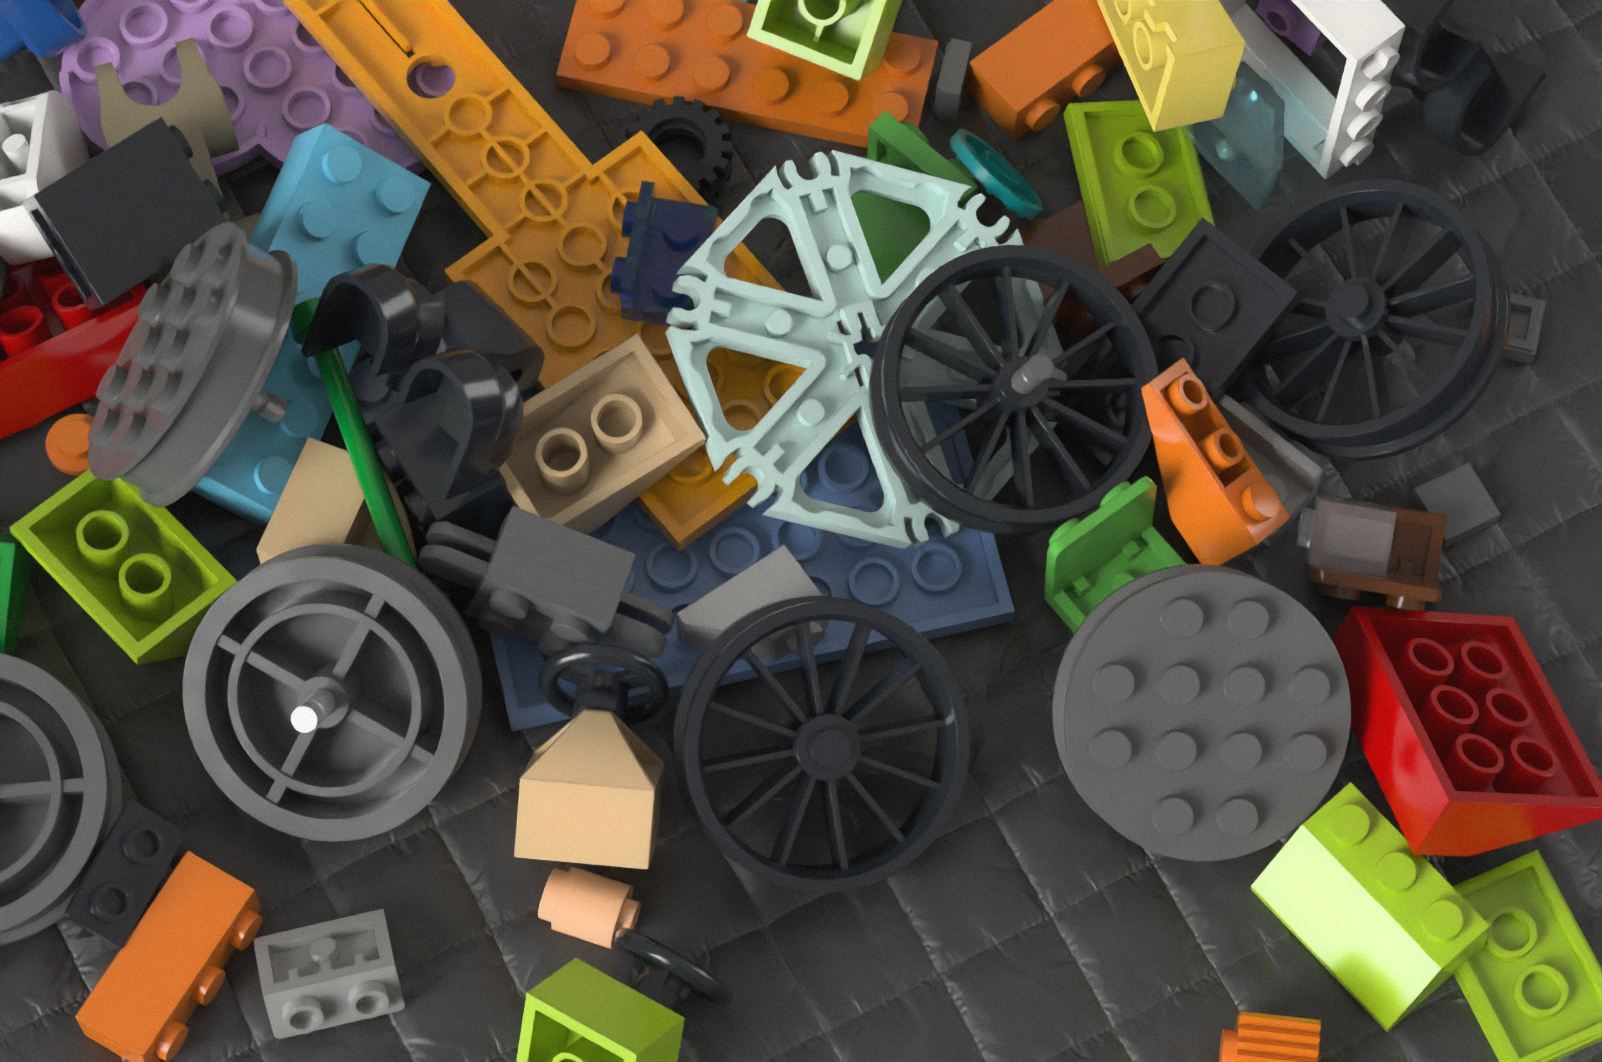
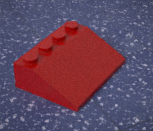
(53, 344)
(1463, 730)

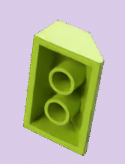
(125, 564)
(1370, 907)

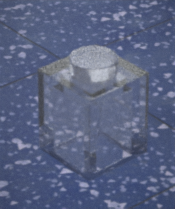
(1347, 534)

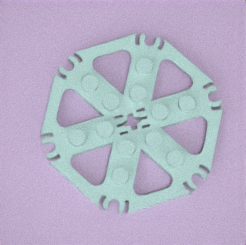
(807, 335)

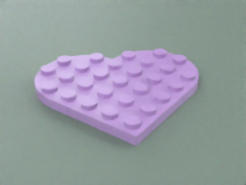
(260, 56)

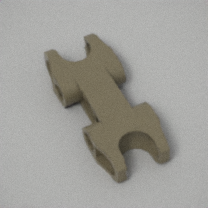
(195, 110)

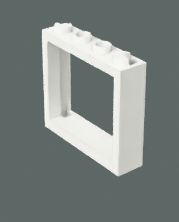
(1322, 127)

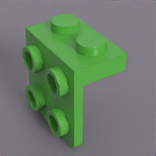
(893, 226)
(1105, 551)

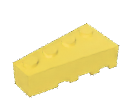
(1177, 56)

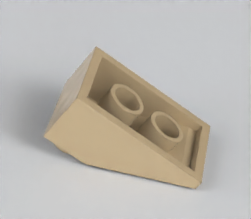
(599, 439)

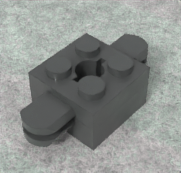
(546, 585)

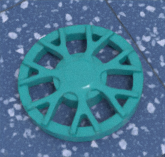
(996, 174)

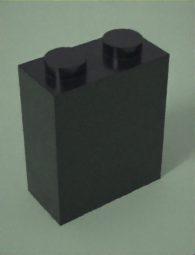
(126, 212)

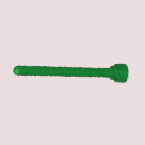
(356, 439)

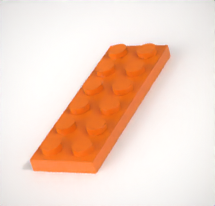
(704, 53)

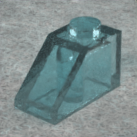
(1247, 139)

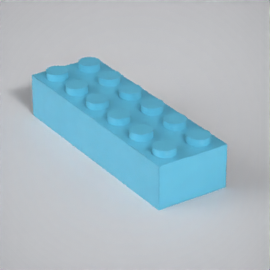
(332, 213)

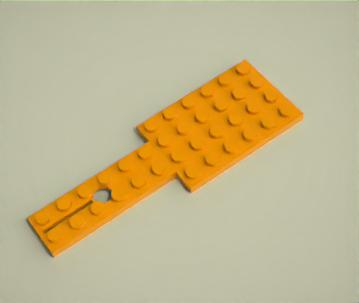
(547, 222)

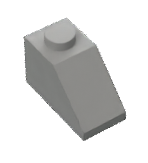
(766, 581)

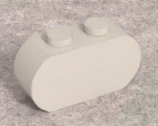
(37, 147)

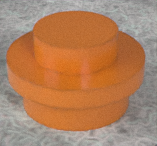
(69, 443)

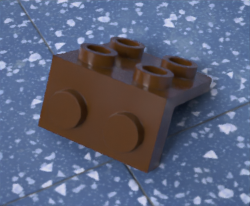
(1070, 235)
(1410, 567)

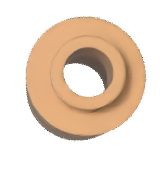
(588, 905)

